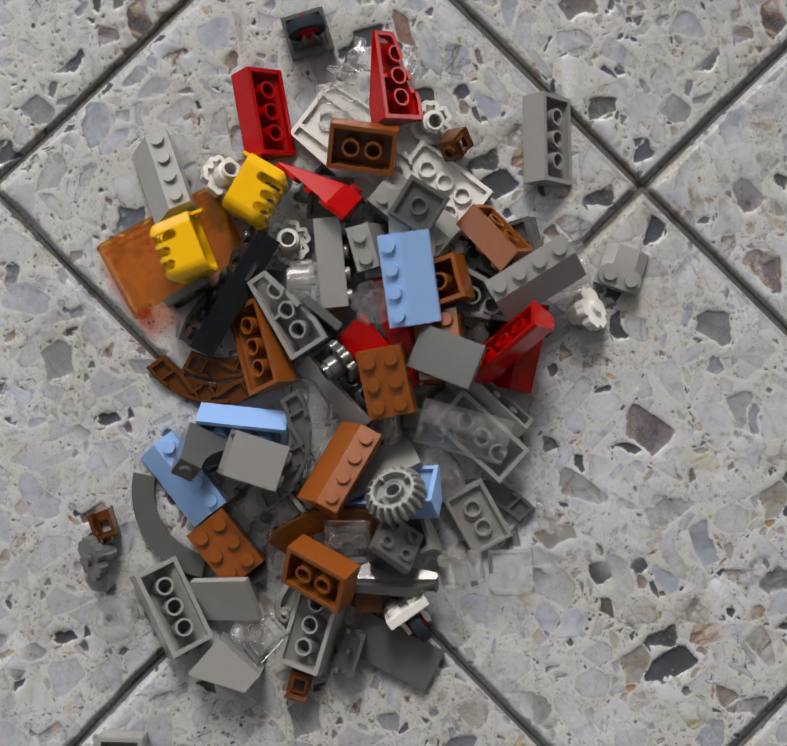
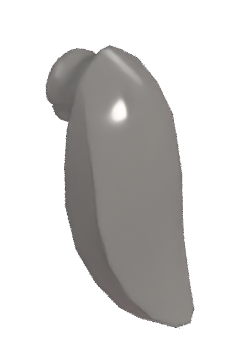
(284, 602)

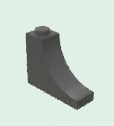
(197, 450)

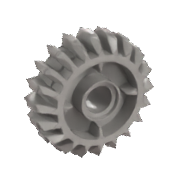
(395, 495)

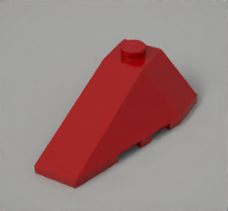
(391, 91)
(335, 195)

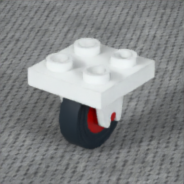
(410, 610)

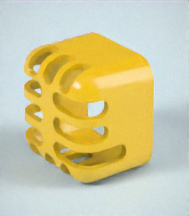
(248, 194)
(187, 247)

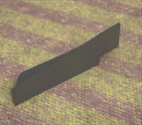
(395, 583)

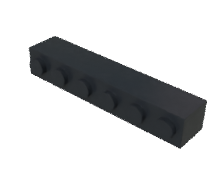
(230, 292)

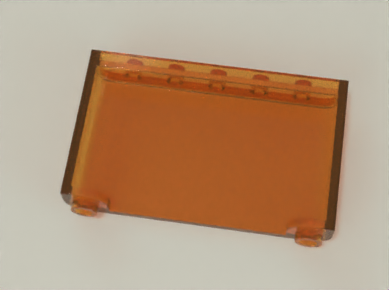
(137, 265)

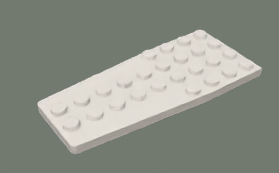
(412, 158)

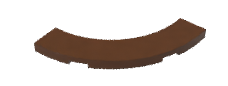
(213, 367)
(196, 389)
(313, 523)

